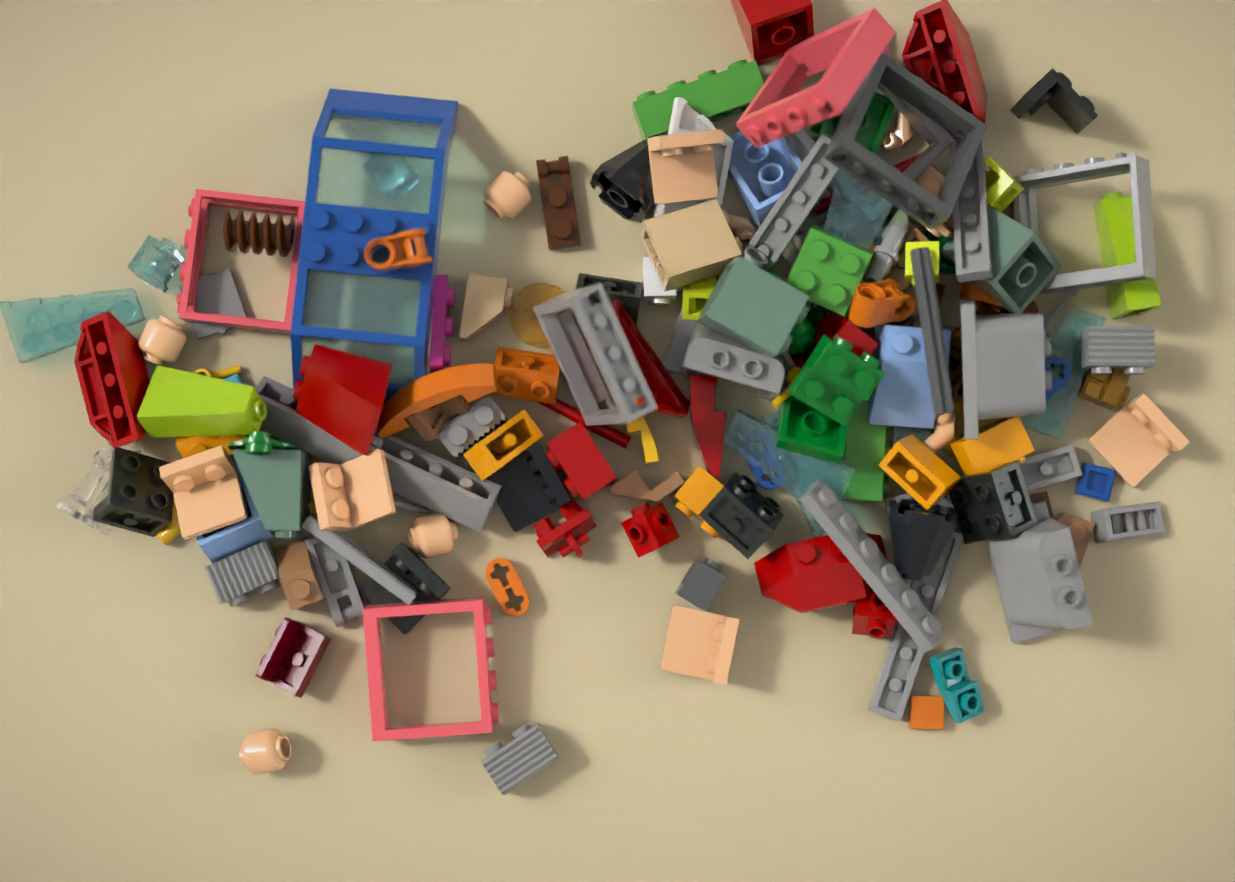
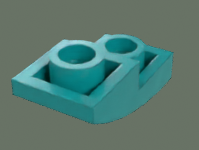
(957, 690)

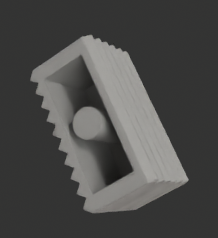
(1117, 348)
(471, 426)
(243, 573)
(519, 758)

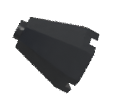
(626, 182)
(919, 536)

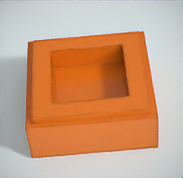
(926, 712)

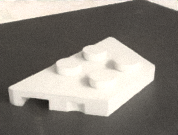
(687, 120)

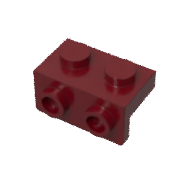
(293, 656)

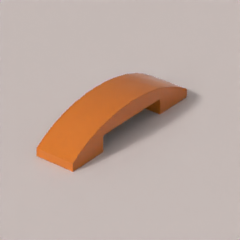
(469, 380)

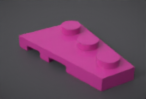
(442, 325)

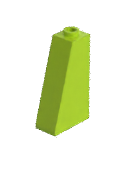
(1117, 248)
(198, 405)

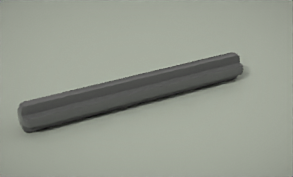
(932, 330)

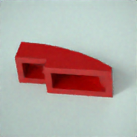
(706, 423)

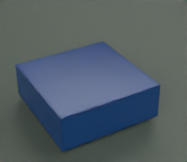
(1095, 482)

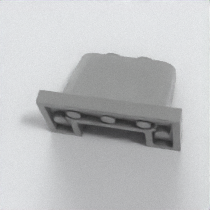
(708, 352)
(1002, 365)
(1039, 579)

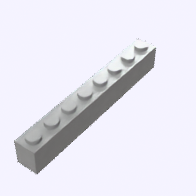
(411, 470)

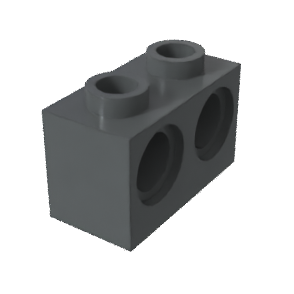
(701, 583)

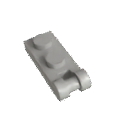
(336, 581)

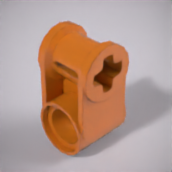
(400, 250)
(880, 304)

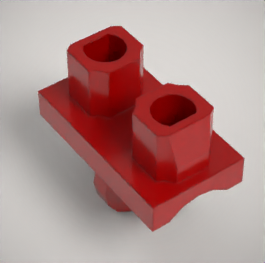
(567, 536)

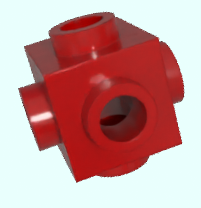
(649, 528)
(873, 618)

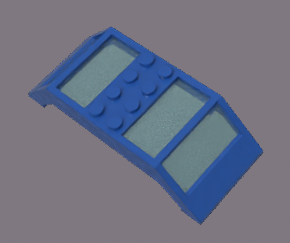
(371, 175)

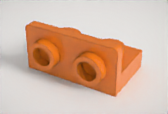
(526, 375)

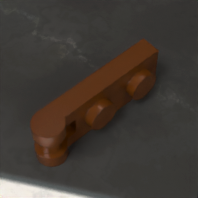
(558, 204)

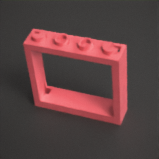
(844, 50)
(196, 242)
(376, 674)

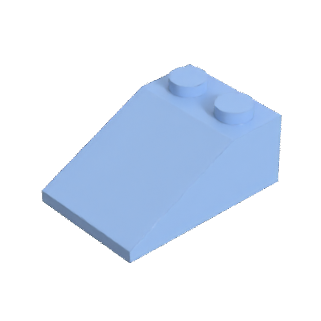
(761, 173)
(905, 389)
(237, 536)

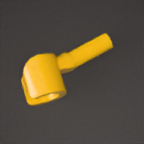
(220, 374)
(790, 377)

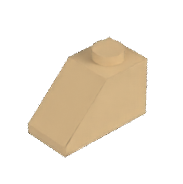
(483, 304)

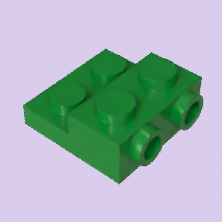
(871, 128)
(836, 379)
(809, 432)

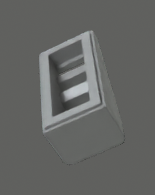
(1108, 527)

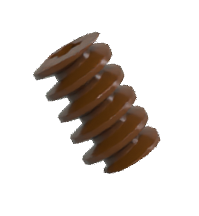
(258, 234)

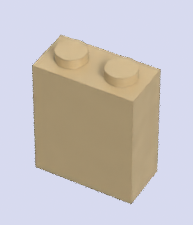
(690, 244)

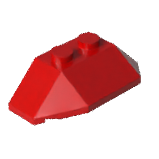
(944, 58)
(111, 378)
(662, 386)
(812, 575)

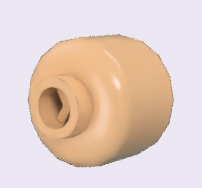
(507, 195)
(162, 340)
(432, 535)
(265, 751)

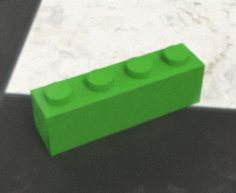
(711, 95)
(866, 449)

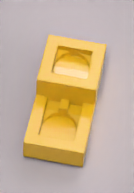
(648, 445)

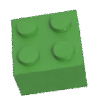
(829, 269)

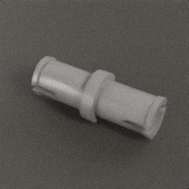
(886, 253)

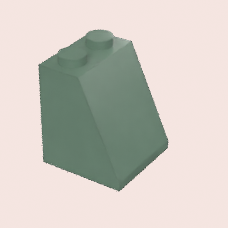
(1018, 263)
(754, 308)
(278, 488)

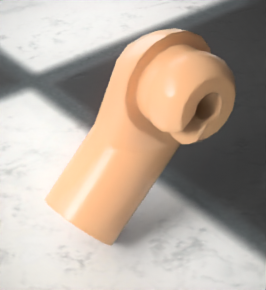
(943, 431)

